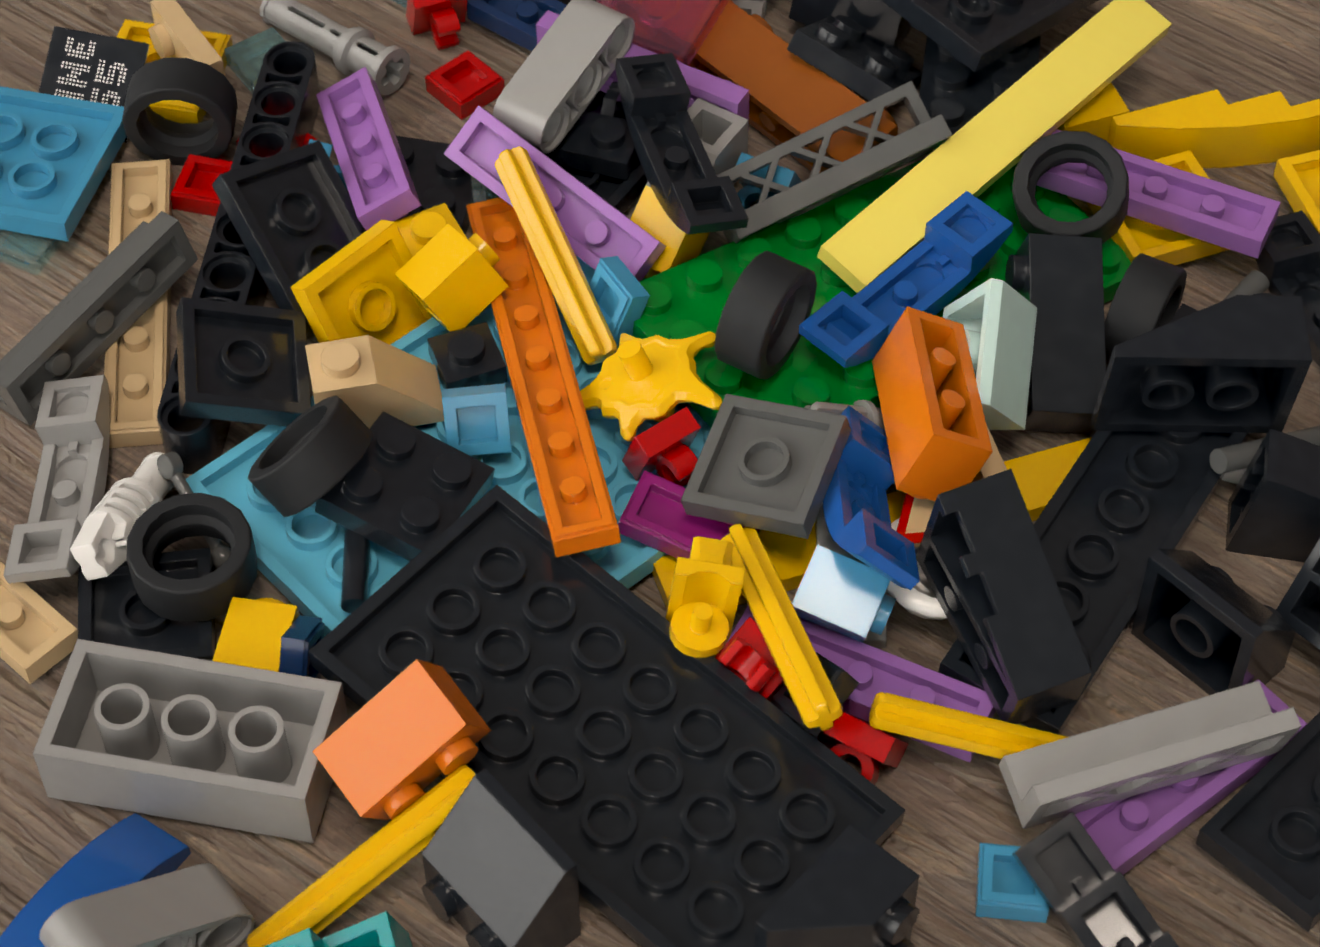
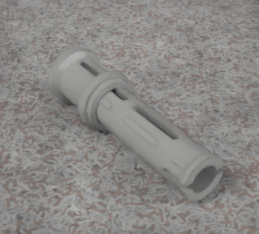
(349, 47)

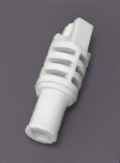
(104, 534)

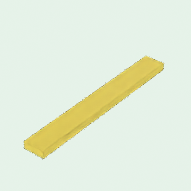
(994, 139)

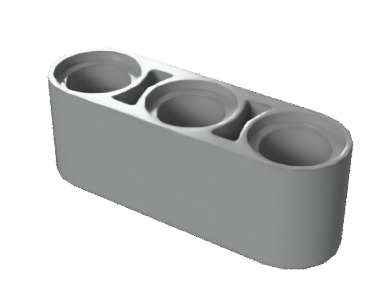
(564, 72)
(168, 910)

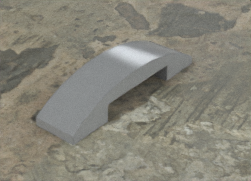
(69, 480)

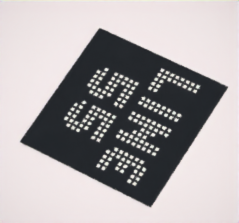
(91, 66)

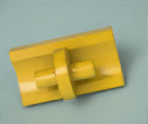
(704, 598)

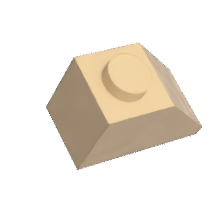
(375, 379)

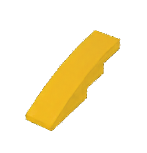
(1220, 132)

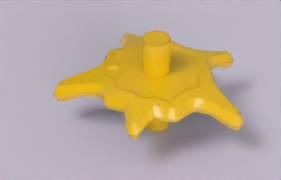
(649, 380)

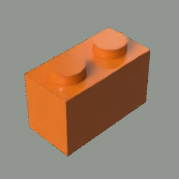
(402, 741)

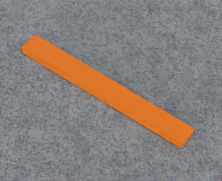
(546, 389)

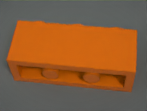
(930, 405)

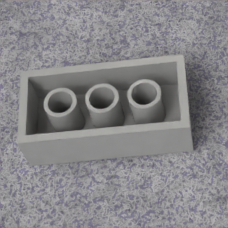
(190, 740)

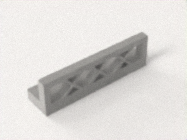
(1145, 753)

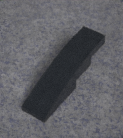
(1086, 891)

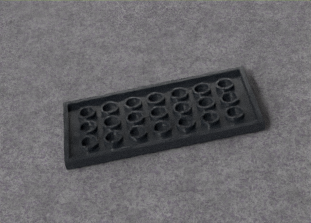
(639, 761)

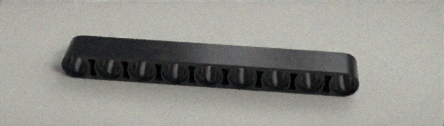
(276, 122)

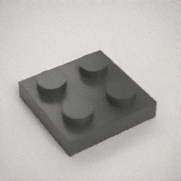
(766, 465)

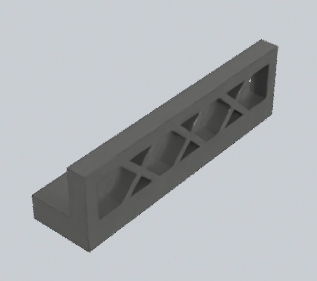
(841, 176)
(95, 313)

